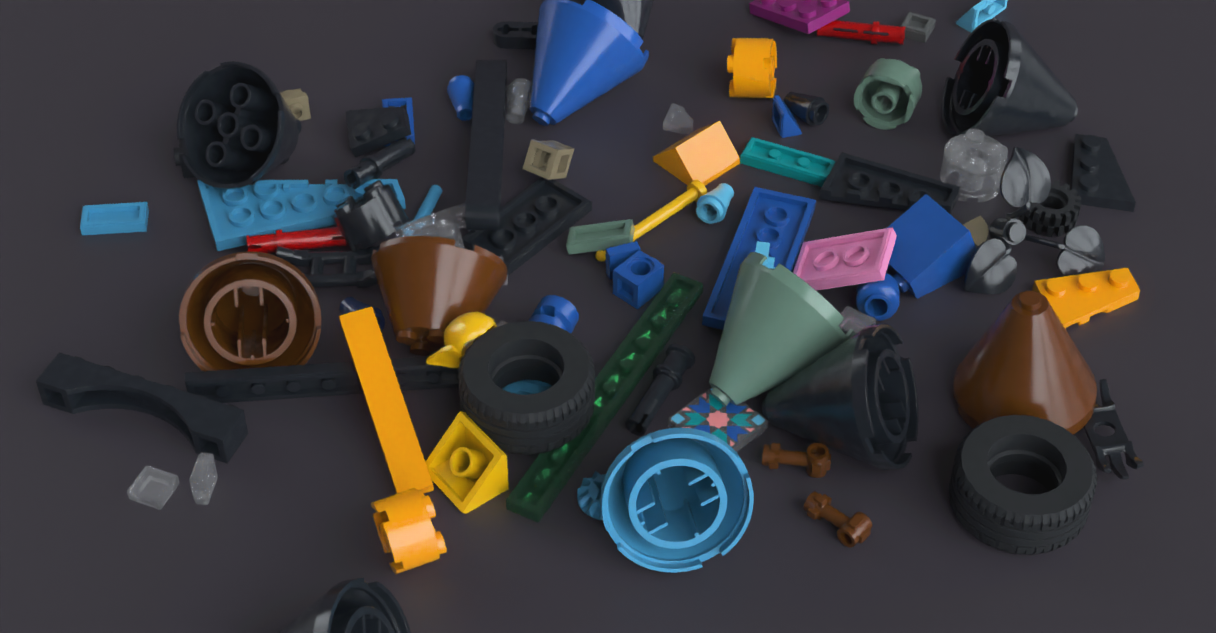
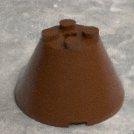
(431, 284)

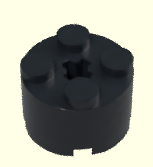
(369, 216)

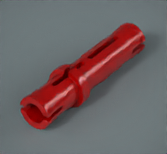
(896, 33)
(296, 240)

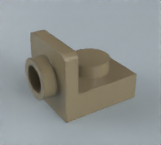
(298, 103)

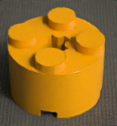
(752, 67)
(407, 529)

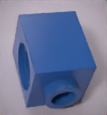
(638, 279)

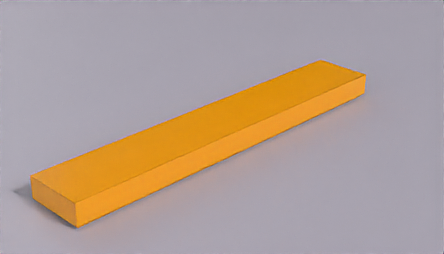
(385, 401)

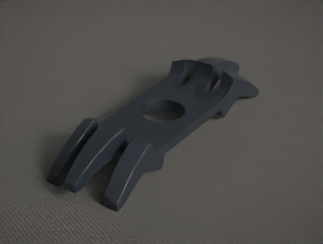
(1113, 444)

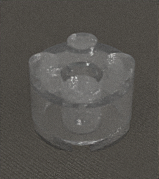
(974, 165)

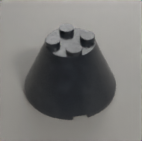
(235, 126)

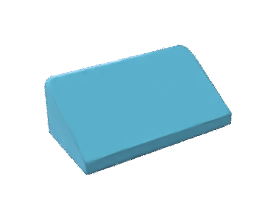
(980, 13)

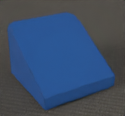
(784, 119)

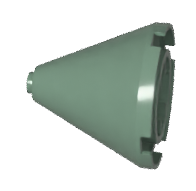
(771, 331)

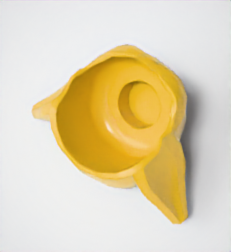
(459, 337)

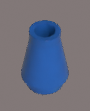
(462, 95)

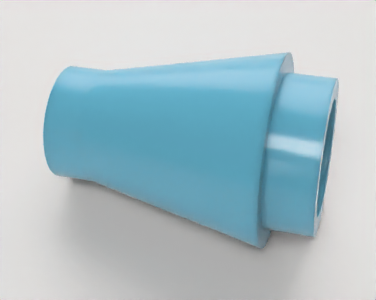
(714, 204)

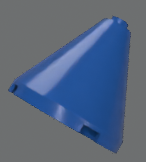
(580, 57)

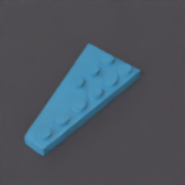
(276, 206)

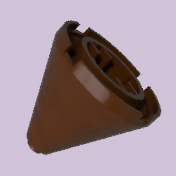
(249, 314)
(1026, 368)

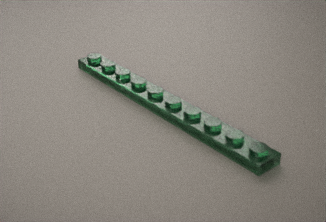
(612, 388)

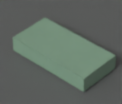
(599, 236)

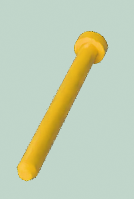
(694, 192)

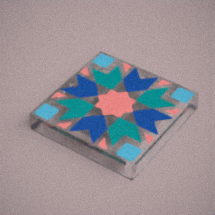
(731, 423)

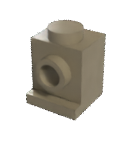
(548, 159)

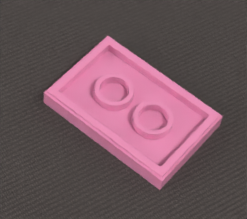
(846, 259)

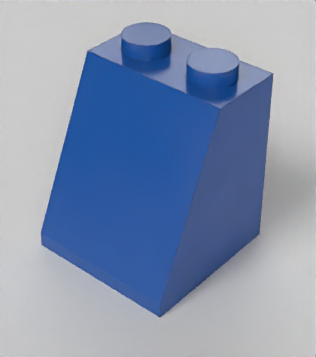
(928, 248)

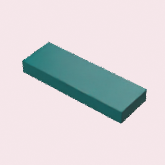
(786, 161)

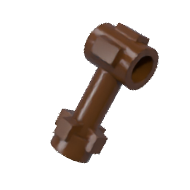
(816, 459)
(850, 531)

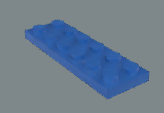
(768, 218)

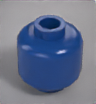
(878, 298)

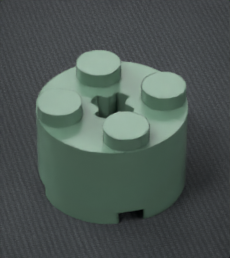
(888, 93)

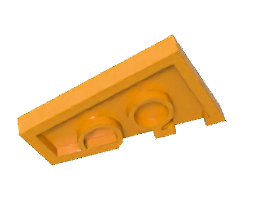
(1084, 295)

